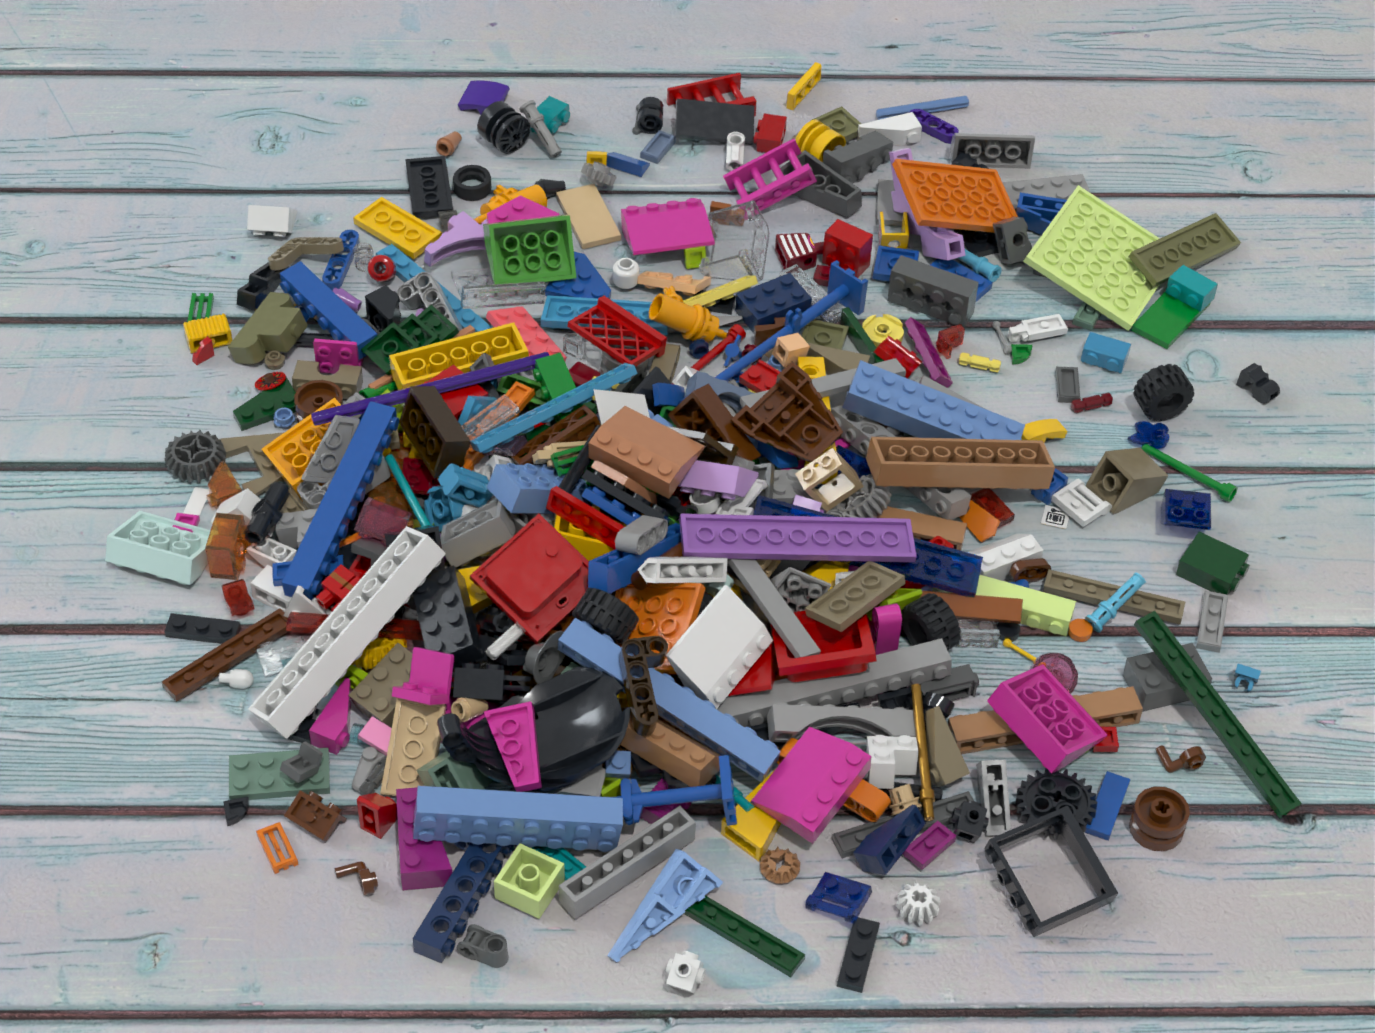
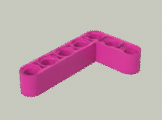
(884, 625)

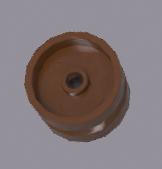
(315, 395)
(1159, 818)

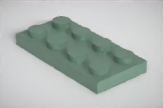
(260, 776)

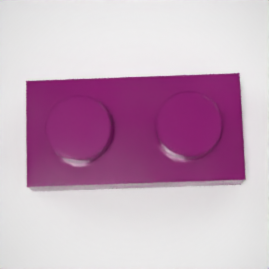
(929, 845)

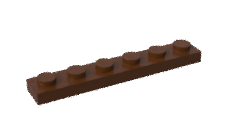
(225, 655)

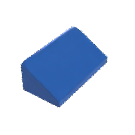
(627, 164)

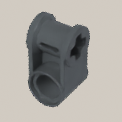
(480, 945)

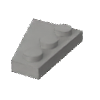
(331, 449)

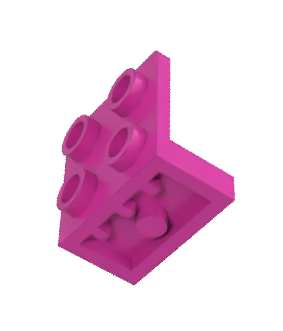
(333, 353)
(428, 678)

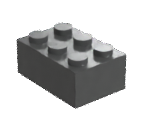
(1154, 682)

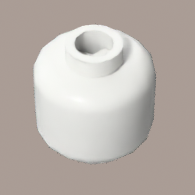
(625, 273)

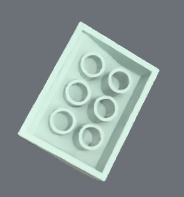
(155, 547)

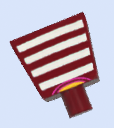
(797, 249)

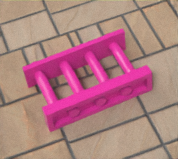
(777, 190)

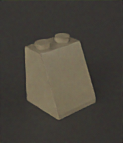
(1126, 478)

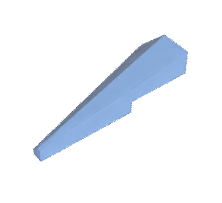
(674, 890)

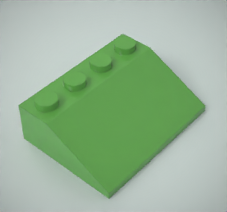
(530, 250)

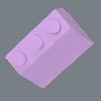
(718, 478)

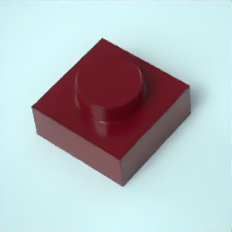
(821, 275)

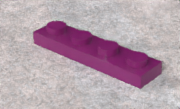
(930, 356)

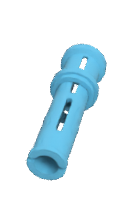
(981, 266)
(1106, 608)

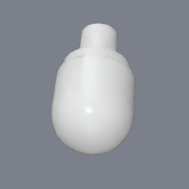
(237, 678)

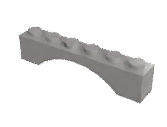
(793, 720)

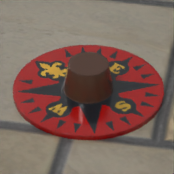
(270, 380)

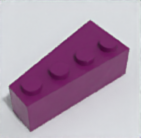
(421, 862)

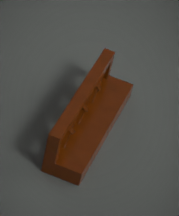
(575, 431)

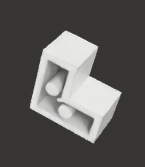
(241, 505)
(890, 758)

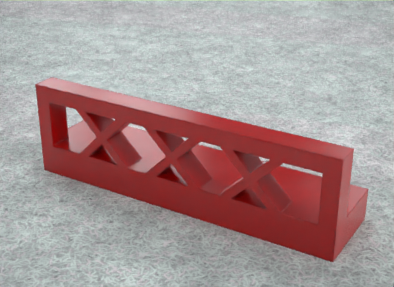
(583, 516)

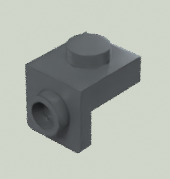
(304, 764)

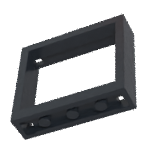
(1082, 851)

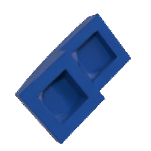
(667, 394)

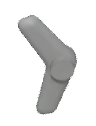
(368, 761)

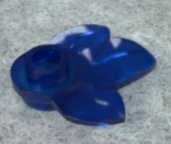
(1151, 434)

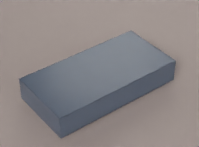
(658, 147)

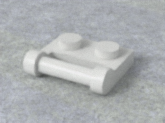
(1077, 506)

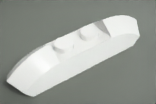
(684, 569)

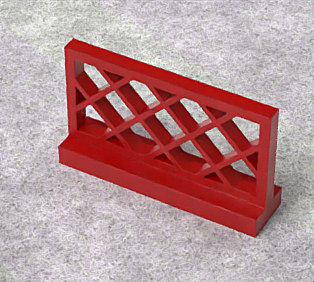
(625, 325)

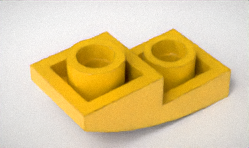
(1043, 429)

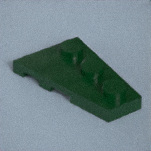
(264, 405)

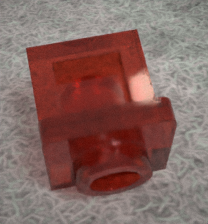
(237, 598)

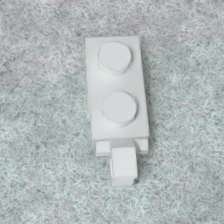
(1038, 328)

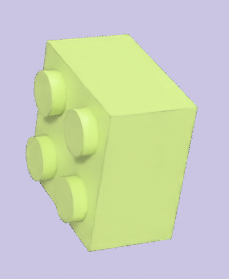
(529, 880)

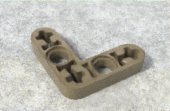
(304, 245)

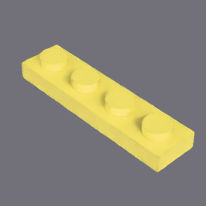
(724, 291)

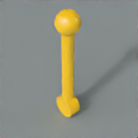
(1008, 643)

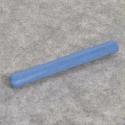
(929, 106)

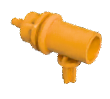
(503, 195)
(692, 321)

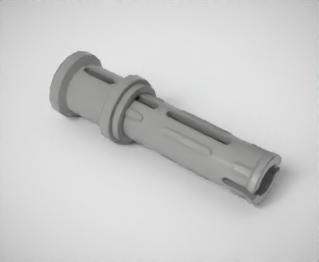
(537, 122)

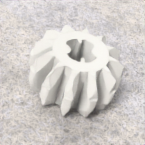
(918, 903)

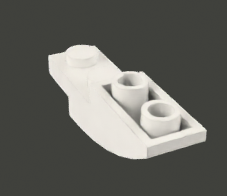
(271, 552)

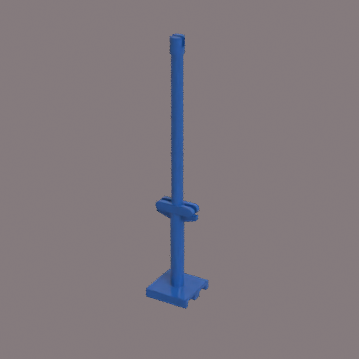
(842, 289)
(635, 800)

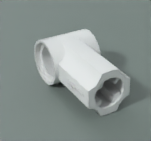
(735, 150)

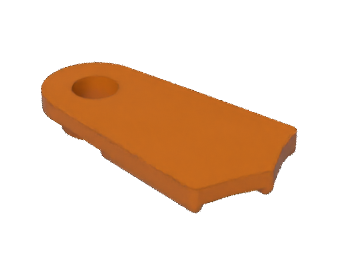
(980, 522)

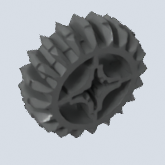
(194, 456)

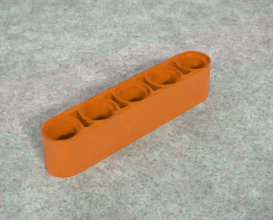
(865, 799)

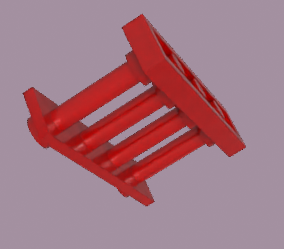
(711, 87)

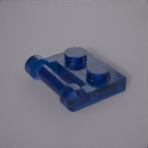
(842, 892)

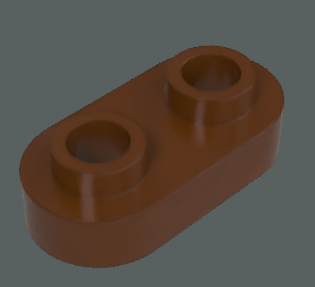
(1030, 570)

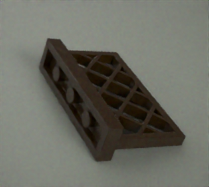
(714, 450)

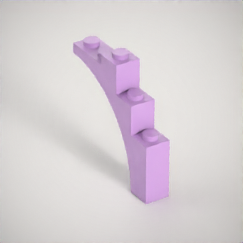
(462, 236)
(935, 241)

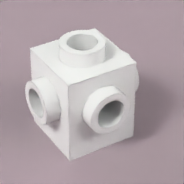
(688, 981)

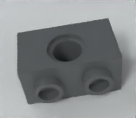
(1004, 234)

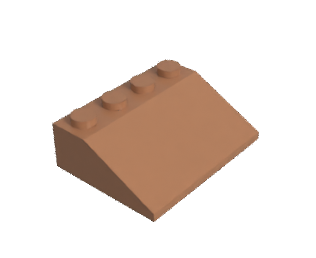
(644, 450)

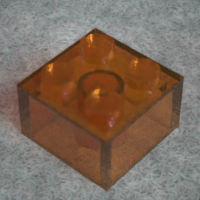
(227, 546)

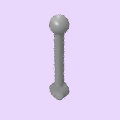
(1007, 349)

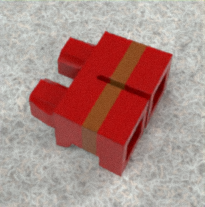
(336, 587)

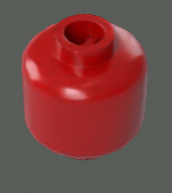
(374, 268)

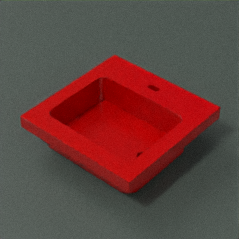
(533, 576)
(840, 651)

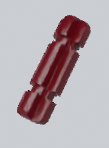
(1091, 402)

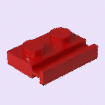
(759, 377)

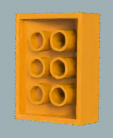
(295, 448)

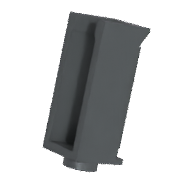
(955, 686)

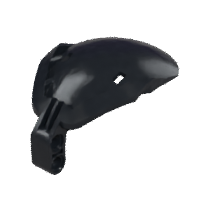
(575, 729)

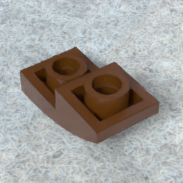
(763, 332)

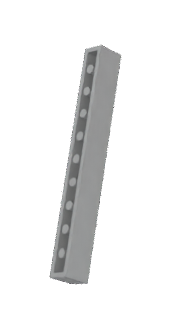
(889, 673)

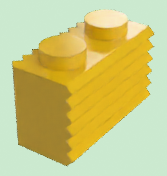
(214, 327)

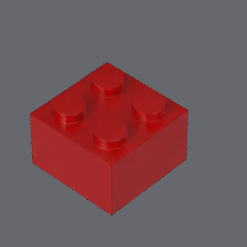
(848, 246)

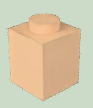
(789, 348)

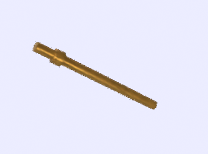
(926, 794)

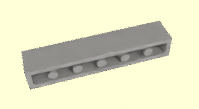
(626, 862)

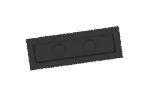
(201, 628)
(858, 955)

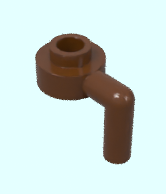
(1190, 759)
(367, 879)

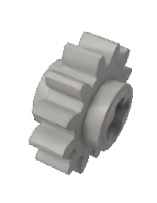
(598, 174)

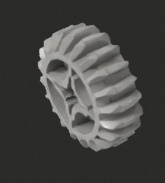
(867, 501)

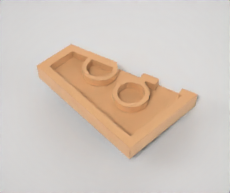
(681, 283)

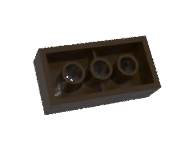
(433, 429)

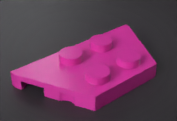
(519, 209)

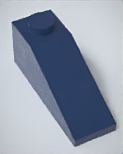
(889, 841)

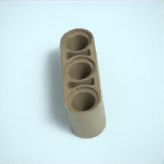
(668, 361)

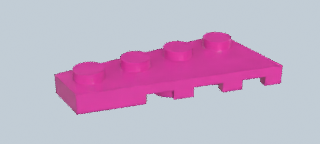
(517, 742)

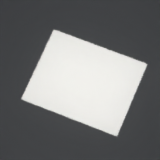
(611, 402)

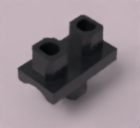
(896, 698)

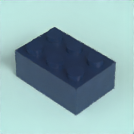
(771, 300)

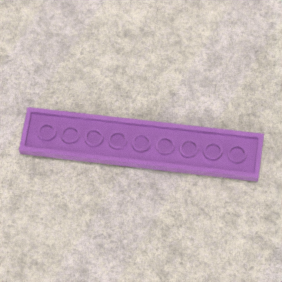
(797, 538)

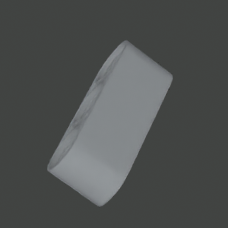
(641, 535)

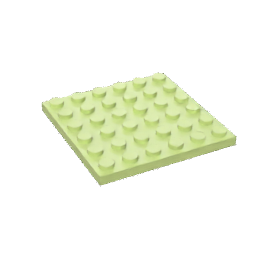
(1089, 254)

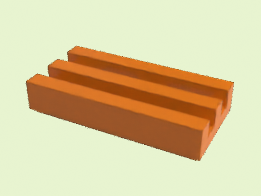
(284, 863)

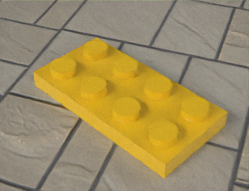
(397, 227)

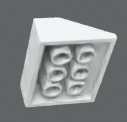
(719, 647)

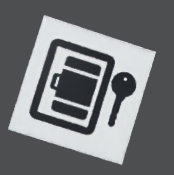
(1055, 517)

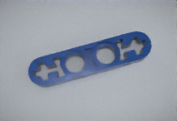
(343, 260)

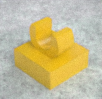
(596, 156)

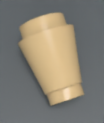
(469, 708)

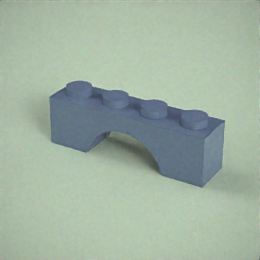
(725, 391)

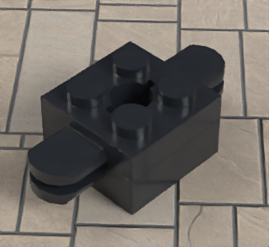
(485, 683)

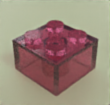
(380, 518)

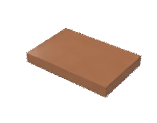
(625, 481)

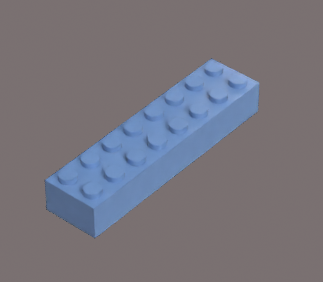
(922, 409)
(517, 818)

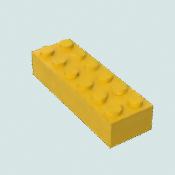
(424, 363)

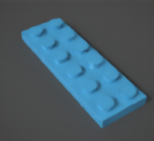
(561, 309)

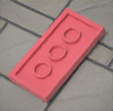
(532, 334)

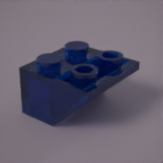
(1186, 509)

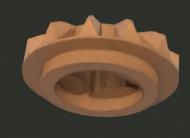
(786, 872)

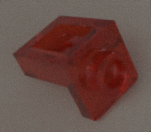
(949, 339)

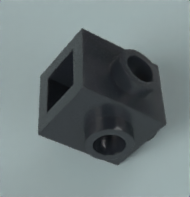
(969, 821)

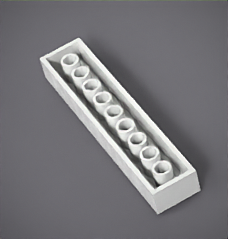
(347, 632)

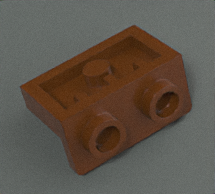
(313, 815)

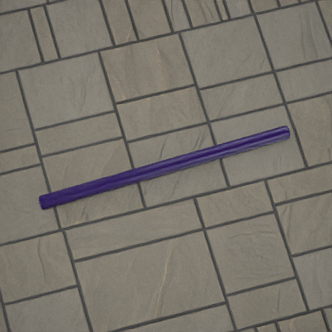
(441, 385)

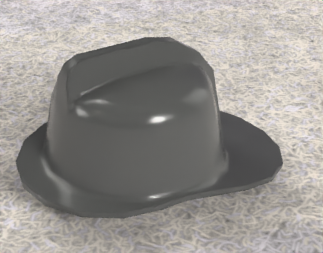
(544, 659)

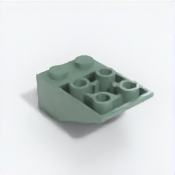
(449, 773)

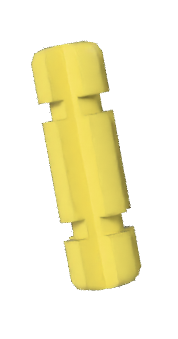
(979, 362)

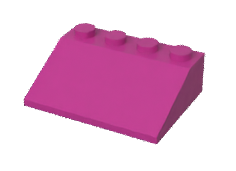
(666, 226)
(1046, 717)
(813, 782)

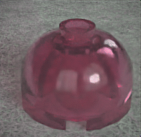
(1061, 668)

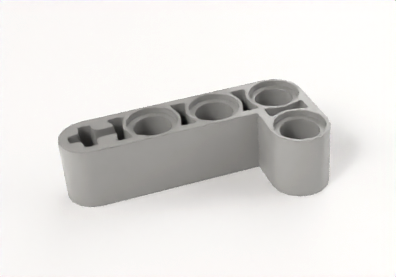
(426, 290)
(313, 493)

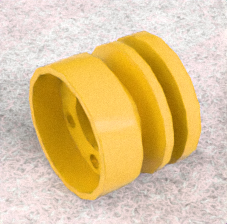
(817, 138)

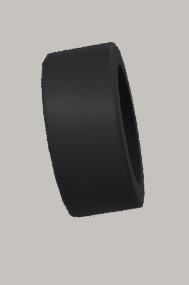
(472, 172)

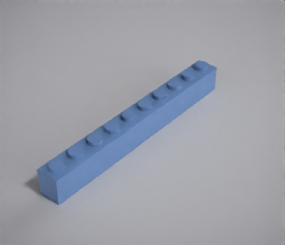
(676, 703)

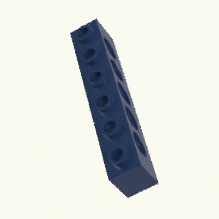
(438, 945)

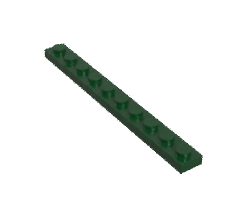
(1217, 714)

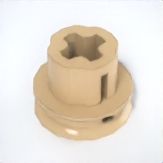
(902, 798)

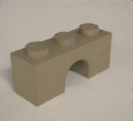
(348, 377)

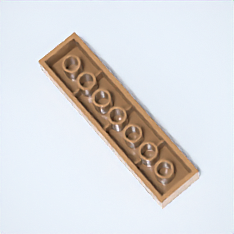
(959, 463)

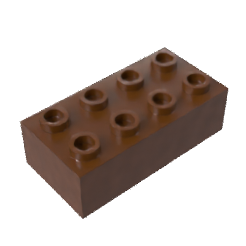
(707, 414)

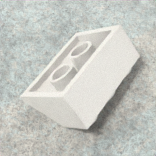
(1003, 553)

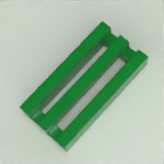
(201, 299)
(555, 456)

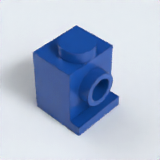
(1058, 482)

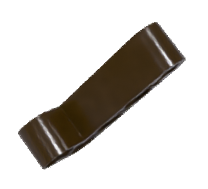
(642, 686)

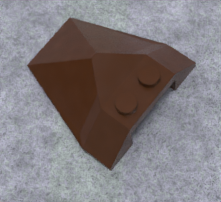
(791, 417)

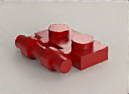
(893, 349)

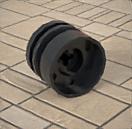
(503, 127)

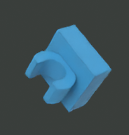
(1247, 674)

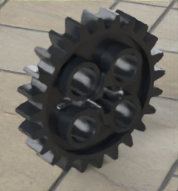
(1062, 792)

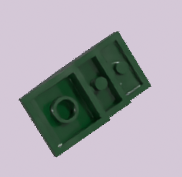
(411, 333)

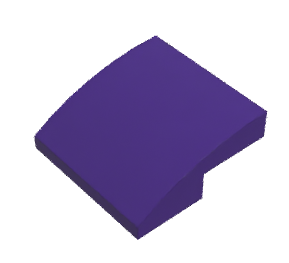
(481, 94)

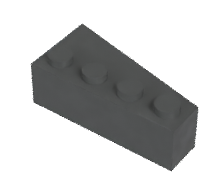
(859, 157)
(831, 188)

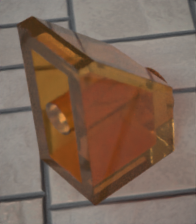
(222, 486)

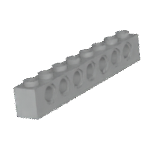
(858, 431)

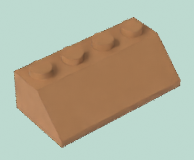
(674, 753)

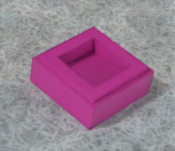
(188, 519)

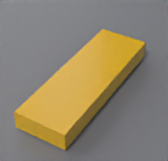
(804, 86)

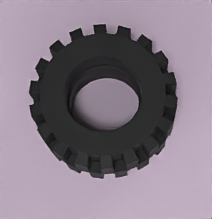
(1163, 392)
(606, 614)
(930, 620)

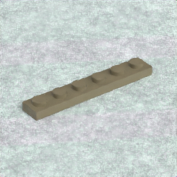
(1097, 591)

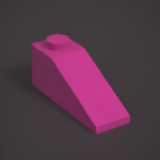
(333, 723)

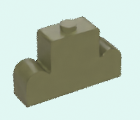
(271, 327)

